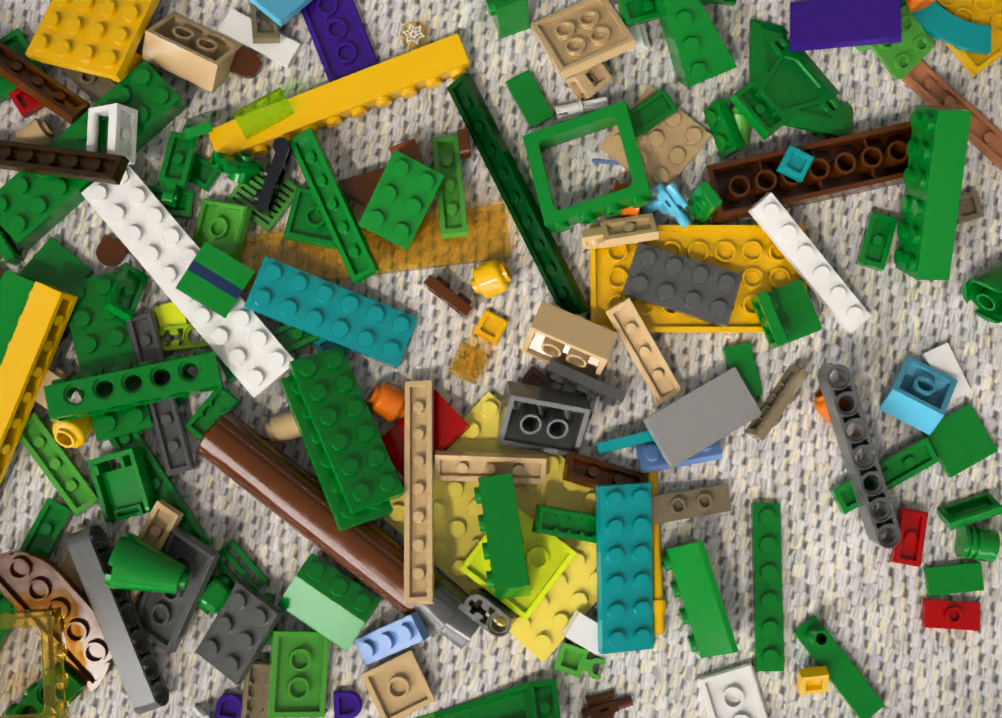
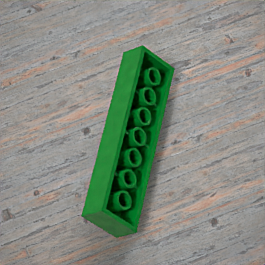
(38, 202)

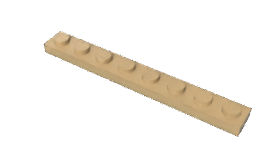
(419, 492)

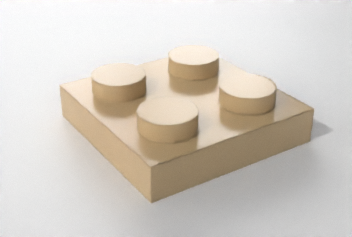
(398, 686)

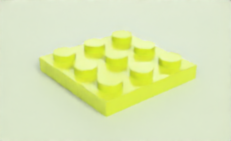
(545, 562)

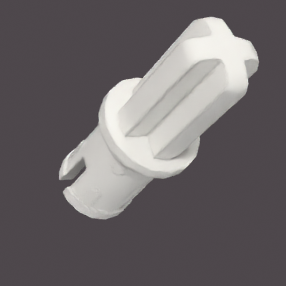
(580, 108)

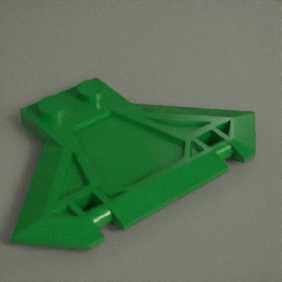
(788, 88)

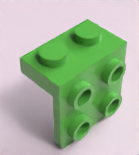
(905, 55)

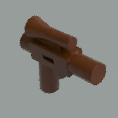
(601, 707)

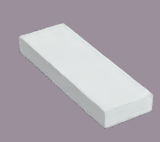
(239, 29)

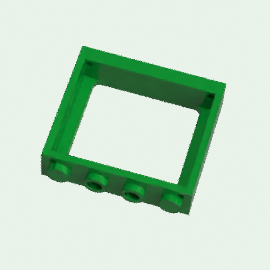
(610, 204)

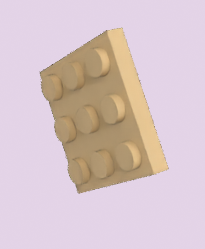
(582, 36)
(664, 148)

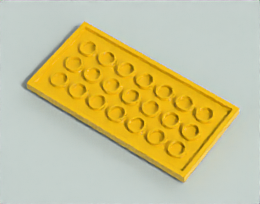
(730, 247)

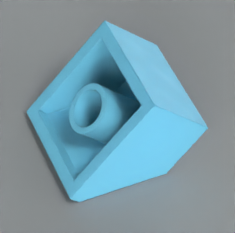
(918, 395)

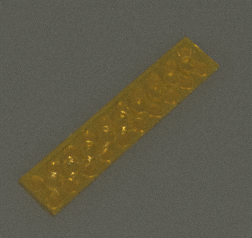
(485, 241)

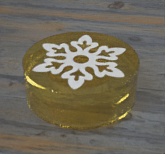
(413, 35)

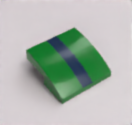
(215, 279)

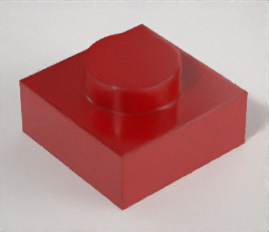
(25, 104)

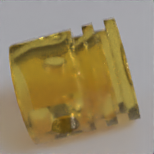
(468, 363)

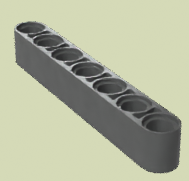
(869, 463)
(118, 622)

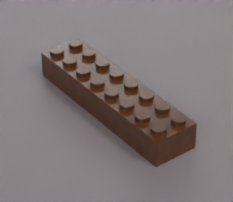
(838, 169)

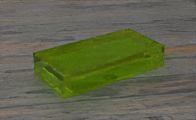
(263, 113)

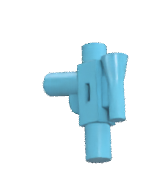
(669, 202)

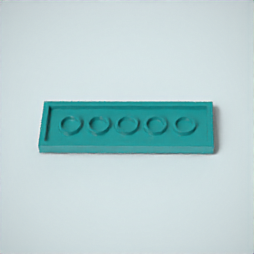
(330, 312)
(624, 567)

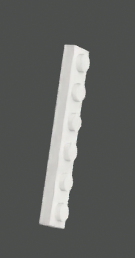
(809, 262)

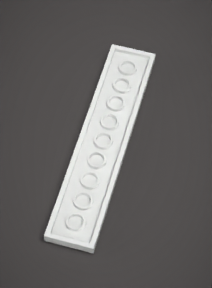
(165, 254)

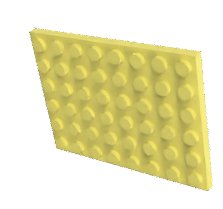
(459, 532)

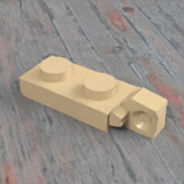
(620, 232)

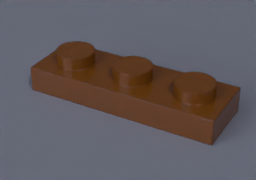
(591, 471)

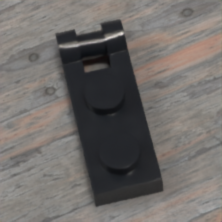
(274, 176)

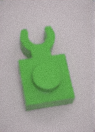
(574, 660)

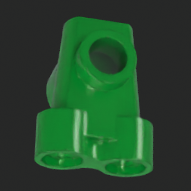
(238, 167)

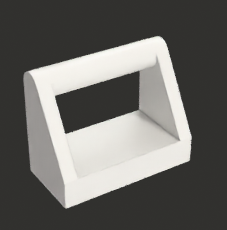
(121, 130)

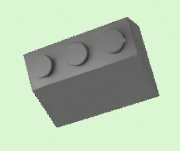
(542, 418)

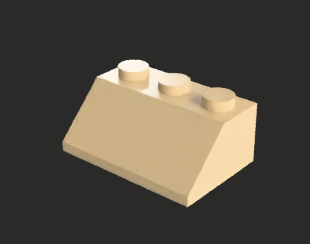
(190, 51)
(569, 340)

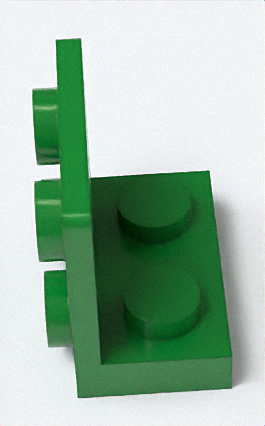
(786, 314)

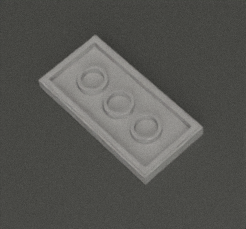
(702, 417)

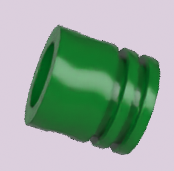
(977, 543)

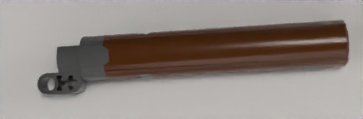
(361, 550)

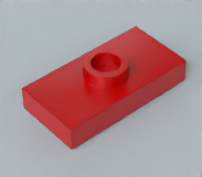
(913, 530)
(951, 614)

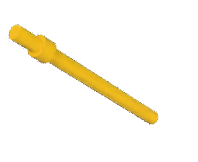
(659, 603)

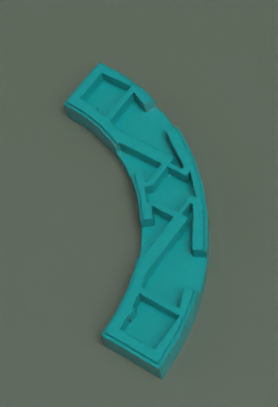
(953, 30)

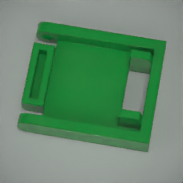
(124, 490)

